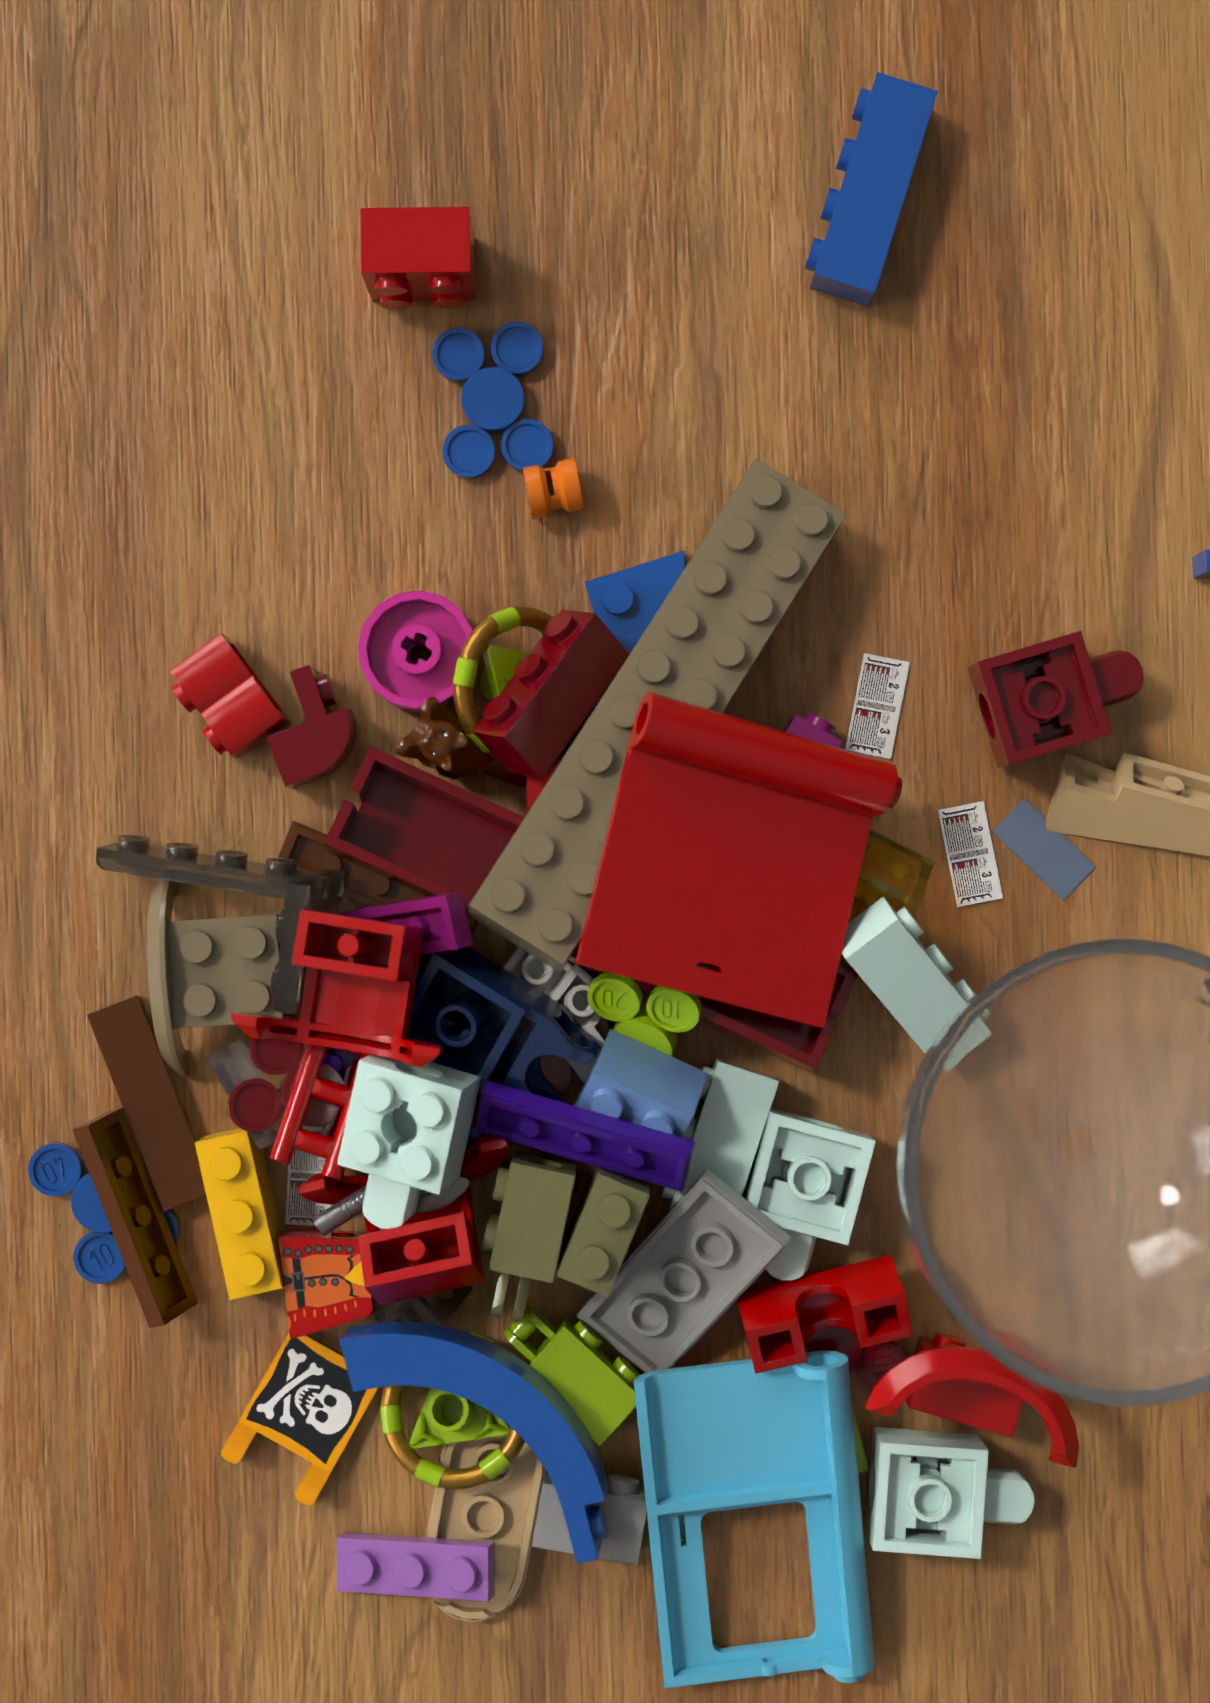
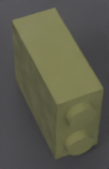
(602, 1230)

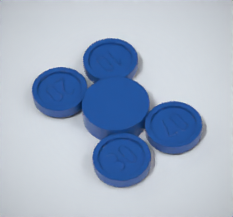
(492, 399)
(58, 1170)

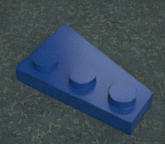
(633, 596)

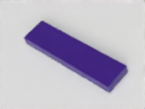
(584, 1136)

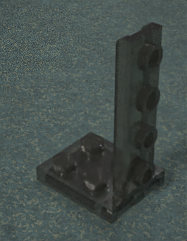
(232, 871)

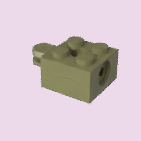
(531, 1223)

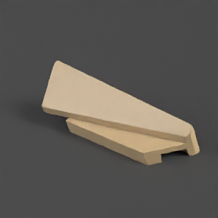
(1135, 805)

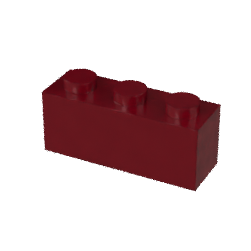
(551, 693)

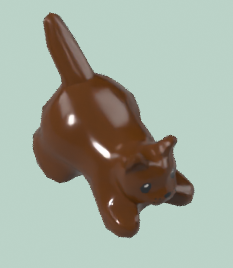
(443, 745)

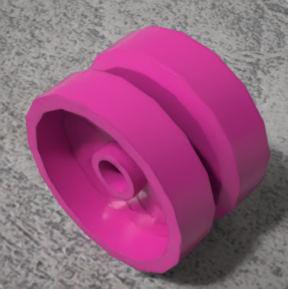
(394, 633)

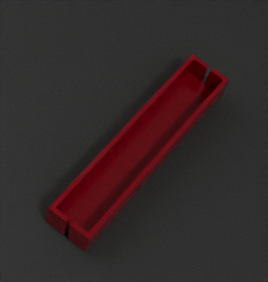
(449, 841)

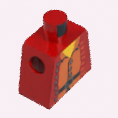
(322, 1280)

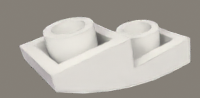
(565, 987)

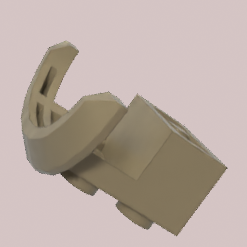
(205, 971)

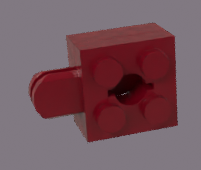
(1050, 695)

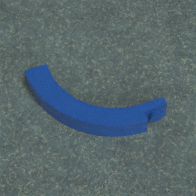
(504, 1385)

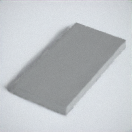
(684, 1274)

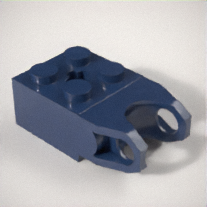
(507, 1023)

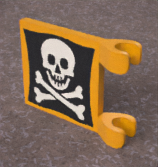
(305, 1408)

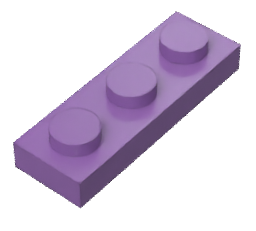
(416, 1566)

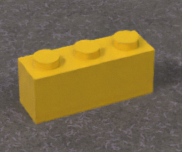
(241, 1212)

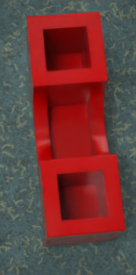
(854, 1297)

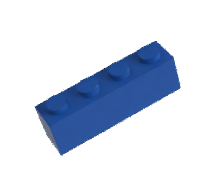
(872, 190)

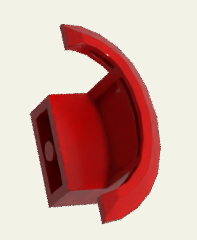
(354, 989)
(428, 1250)
(974, 1391)

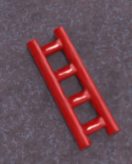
(309, 1085)

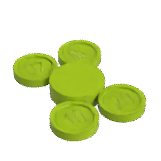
(666, 1013)

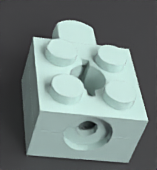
(406, 1132)
(808, 1184)
(936, 1492)

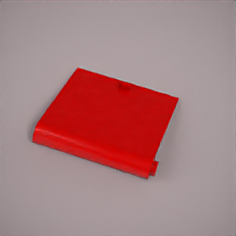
(732, 857)

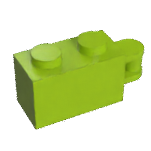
(579, 1369)

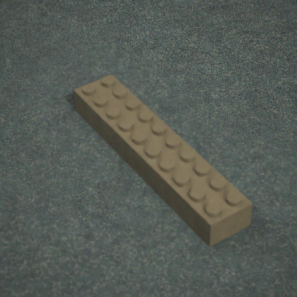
(690, 652)

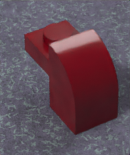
(322, 742)

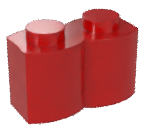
(227, 696)

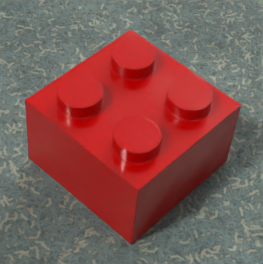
(418, 255)

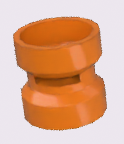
(565, 486)

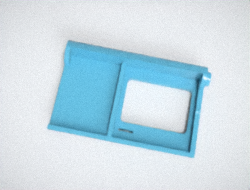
(744, 1441)

